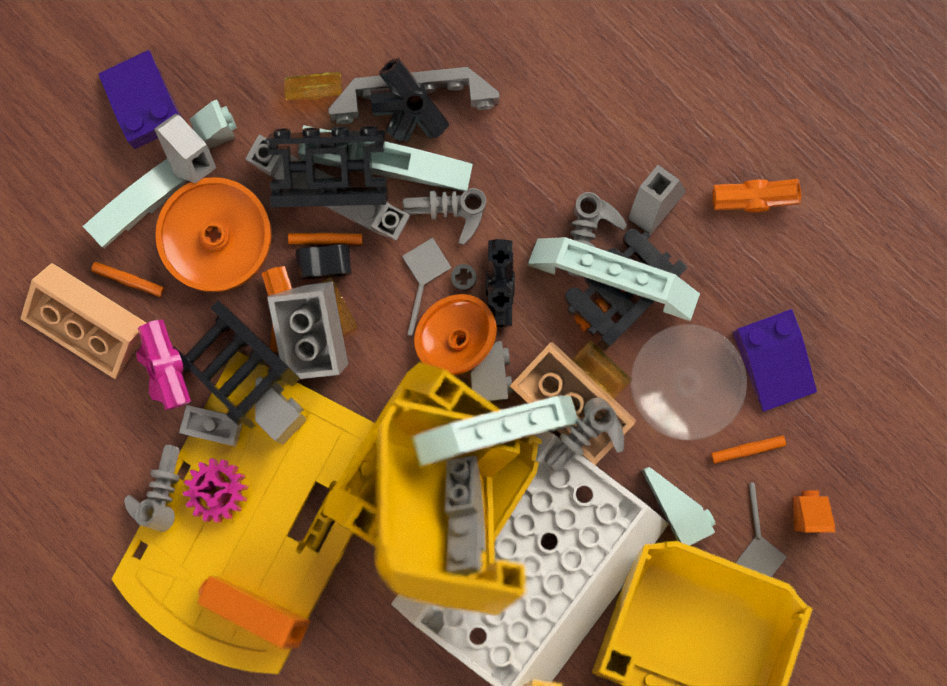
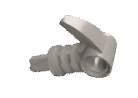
(450, 204)
(587, 222)
(584, 431)
(153, 511)

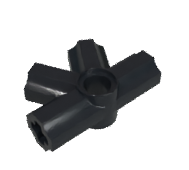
(404, 112)
(500, 281)

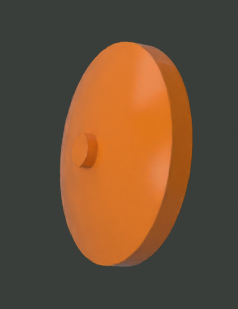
(213, 235)

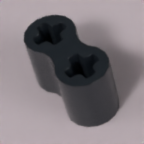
(323, 262)

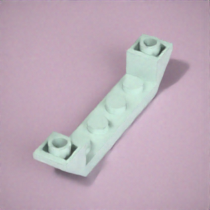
(617, 272)
(494, 428)

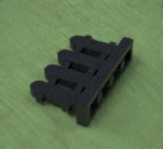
(614, 297)

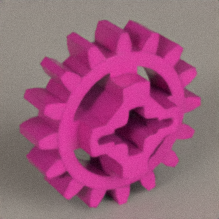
(217, 501)

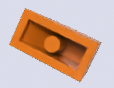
(812, 513)

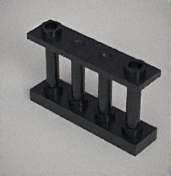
(259, 355)

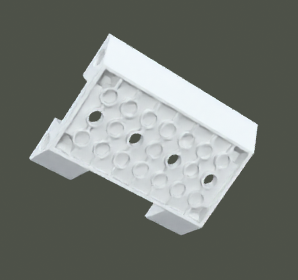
(563, 585)

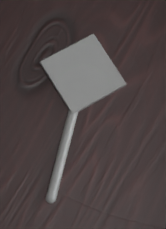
(426, 264)
(760, 554)

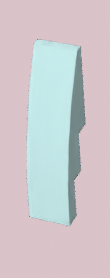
(134, 203)

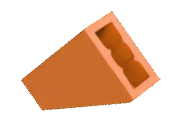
(253, 612)

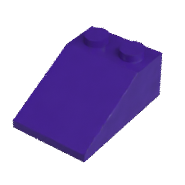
(138, 97)
(776, 359)

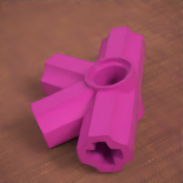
(162, 365)

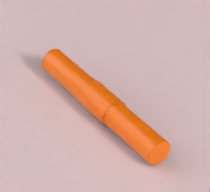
(325, 238)
(127, 279)
(748, 449)

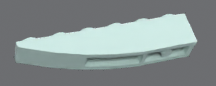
(403, 164)

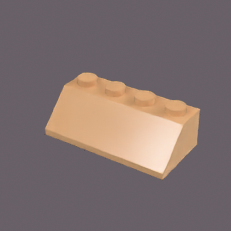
(82, 320)
(557, 375)

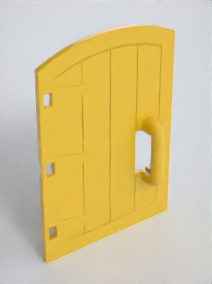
(255, 543)

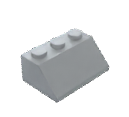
(309, 330)

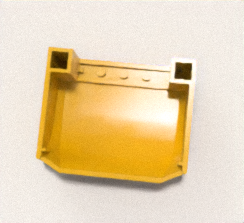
(355, 493)
(414, 523)
(700, 623)

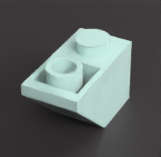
(214, 124)

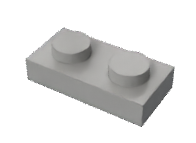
(210, 426)

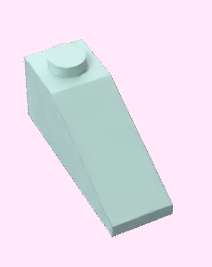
(682, 513)

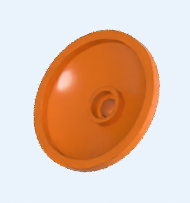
(448, 324)

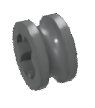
(470, 282)

